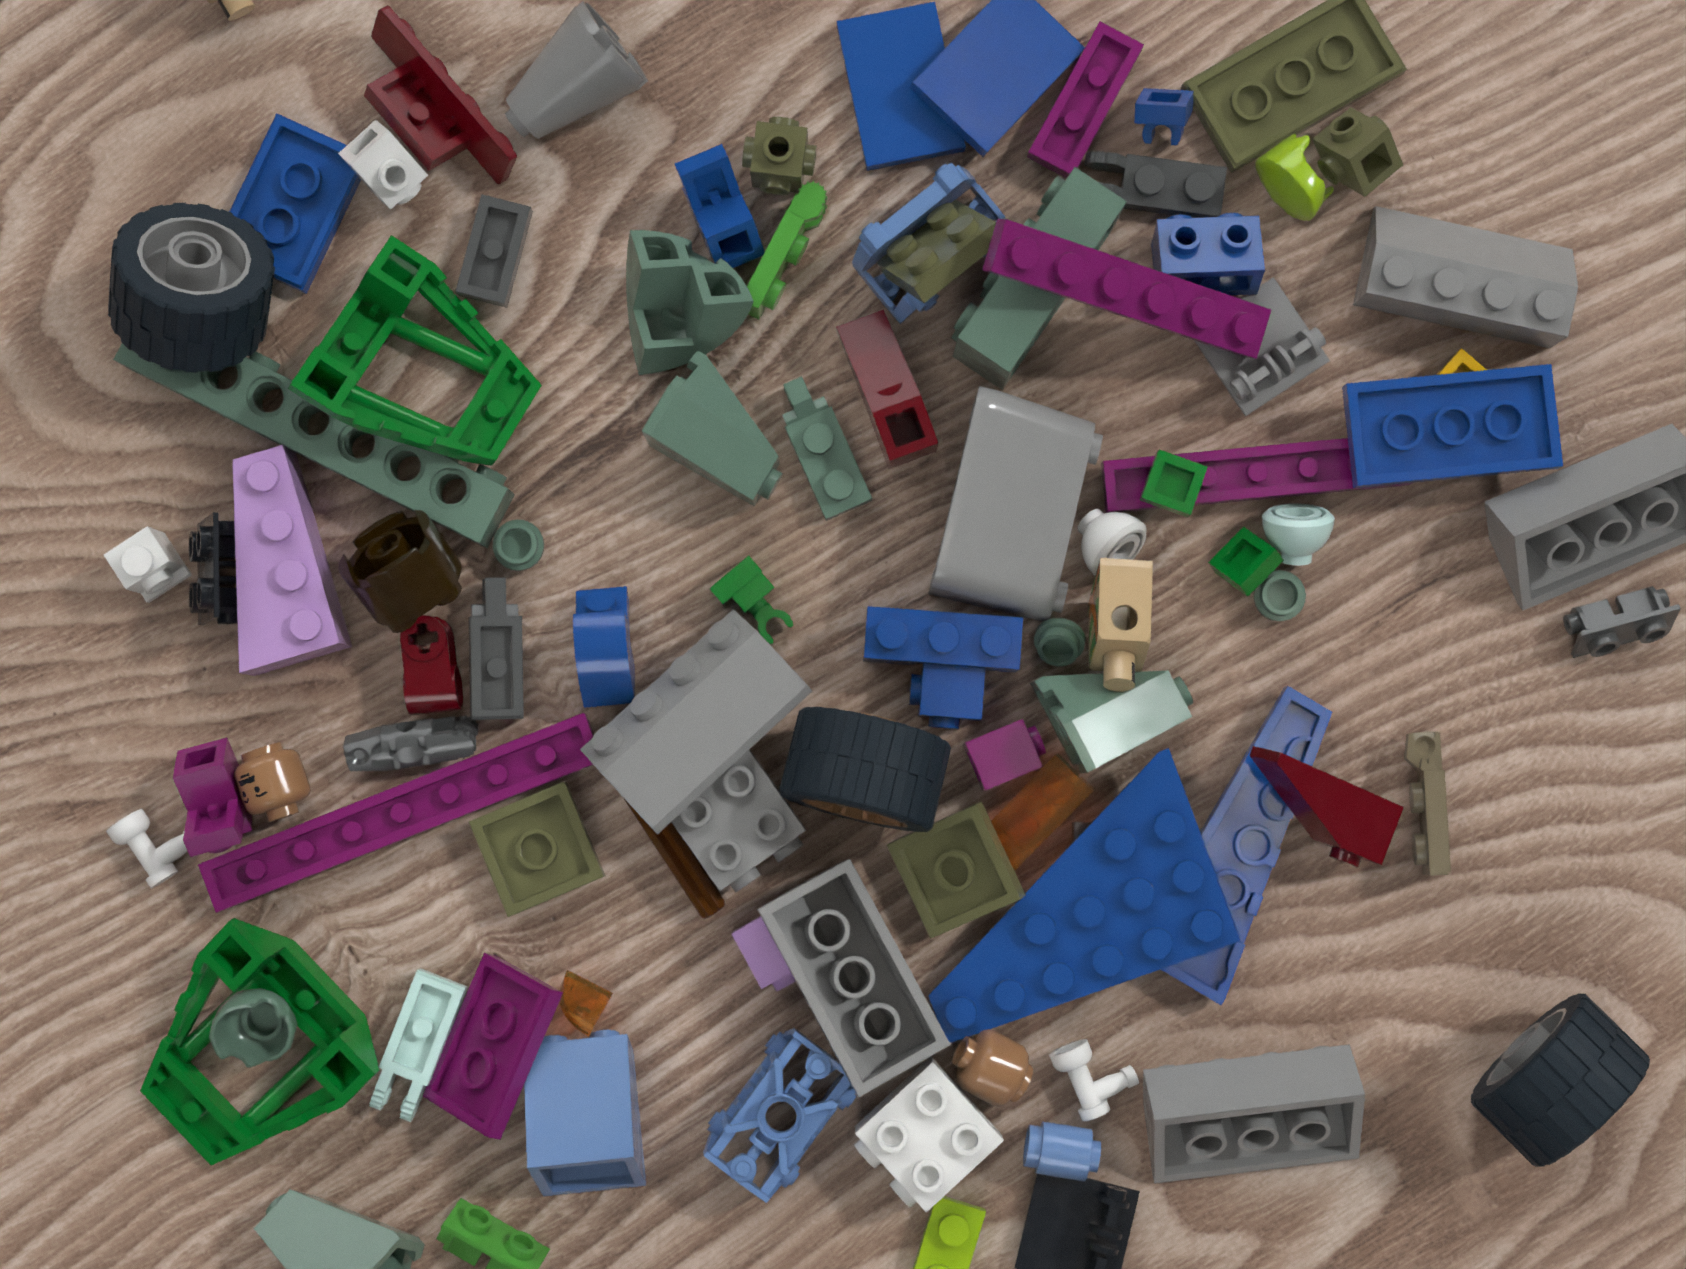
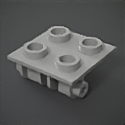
(1285, 356)

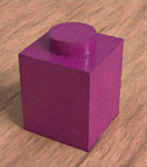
(1005, 754)

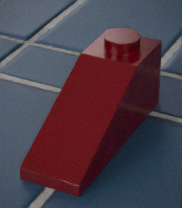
(1331, 809)

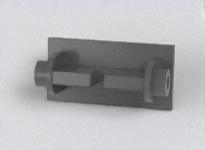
(1642, 617)

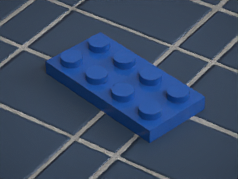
(1452, 426)

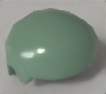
(253, 1027)

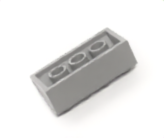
(1467, 278)
(1591, 517)
(695, 720)
(853, 977)
(1253, 1113)

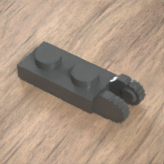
(1163, 184)

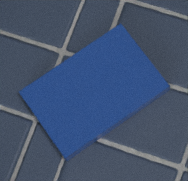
(881, 61)
(996, 70)
(296, 198)

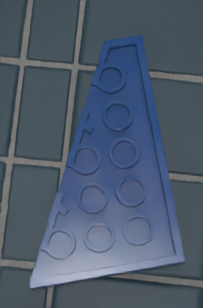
(1108, 910)

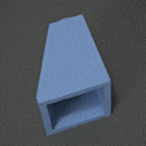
(584, 1115)

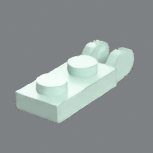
(418, 1038)

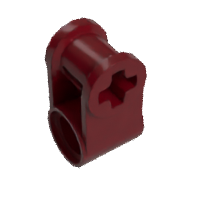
(433, 678)

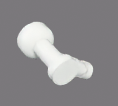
(155, 861)
(1091, 1095)

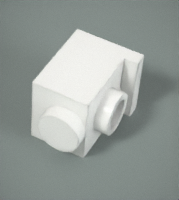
(147, 564)

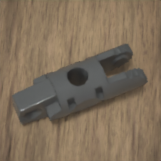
(411, 744)

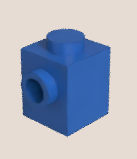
(948, 694)

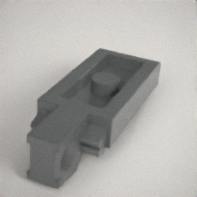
(495, 655)

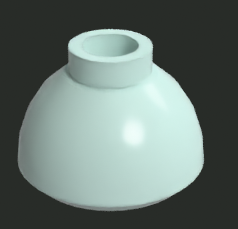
(1297, 530)

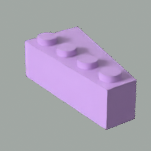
(282, 572)

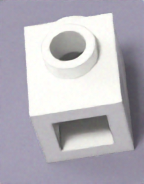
(384, 165)

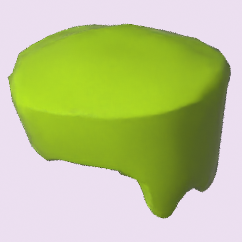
(1291, 179)

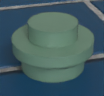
(518, 545)
(1280, 596)
(1059, 641)

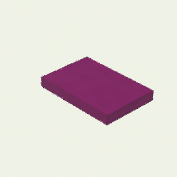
(492, 1045)

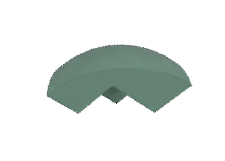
(678, 301)

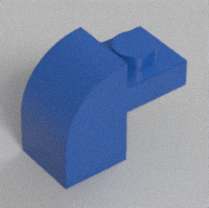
(719, 207)
(604, 647)

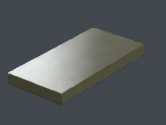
(1293, 79)

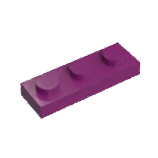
(1085, 100)

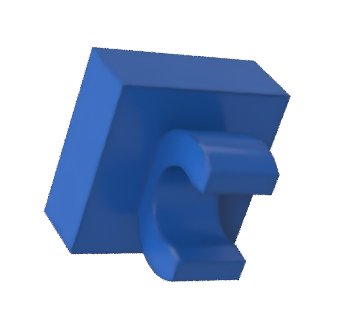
(1164, 108)

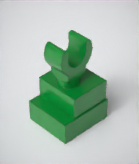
(748, 588)

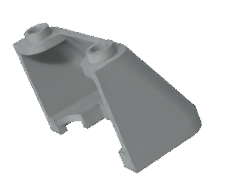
(1014, 506)

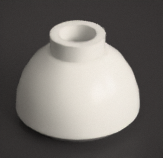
(1110, 536)

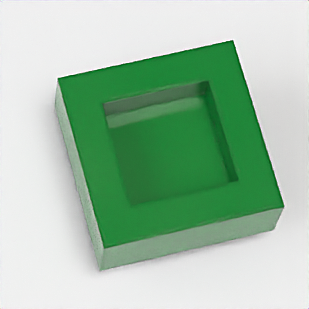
(1173, 483)
(1245, 561)

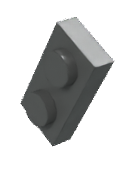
(494, 251)

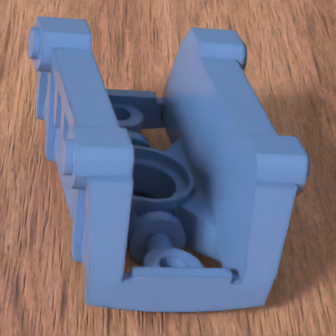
(877, 237)
(758, 1095)

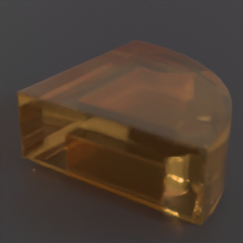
(582, 1002)

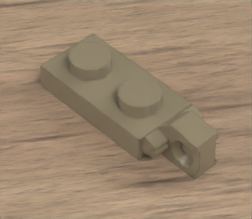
(1429, 800)

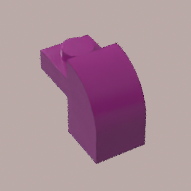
(211, 797)

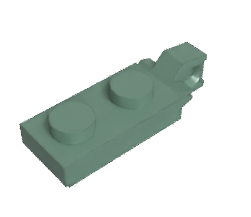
(823, 452)

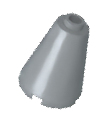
(573, 75)

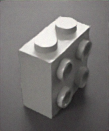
(739, 824)

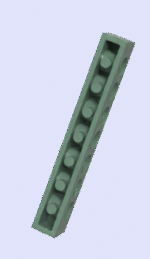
(473, 517)

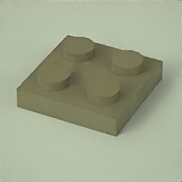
(938, 250)
(537, 848)
(956, 870)

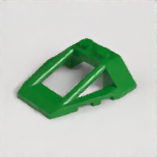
(363, 326)
(339, 1060)

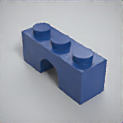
(943, 638)

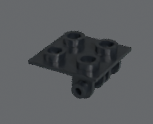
(206, 545)
(1076, 1224)

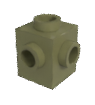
(1357, 151)
(783, 173)

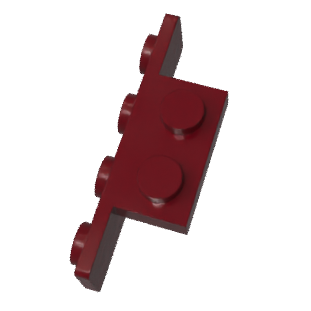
(428, 105)

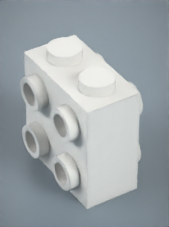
(926, 1136)

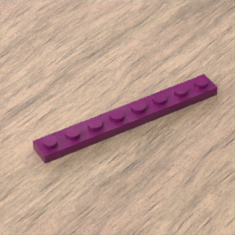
(397, 813)

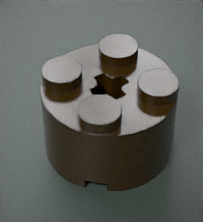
(402, 569)

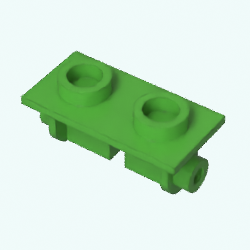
(475, 1231)

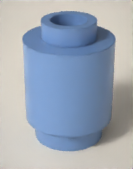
(1061, 1151)

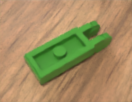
(786, 247)

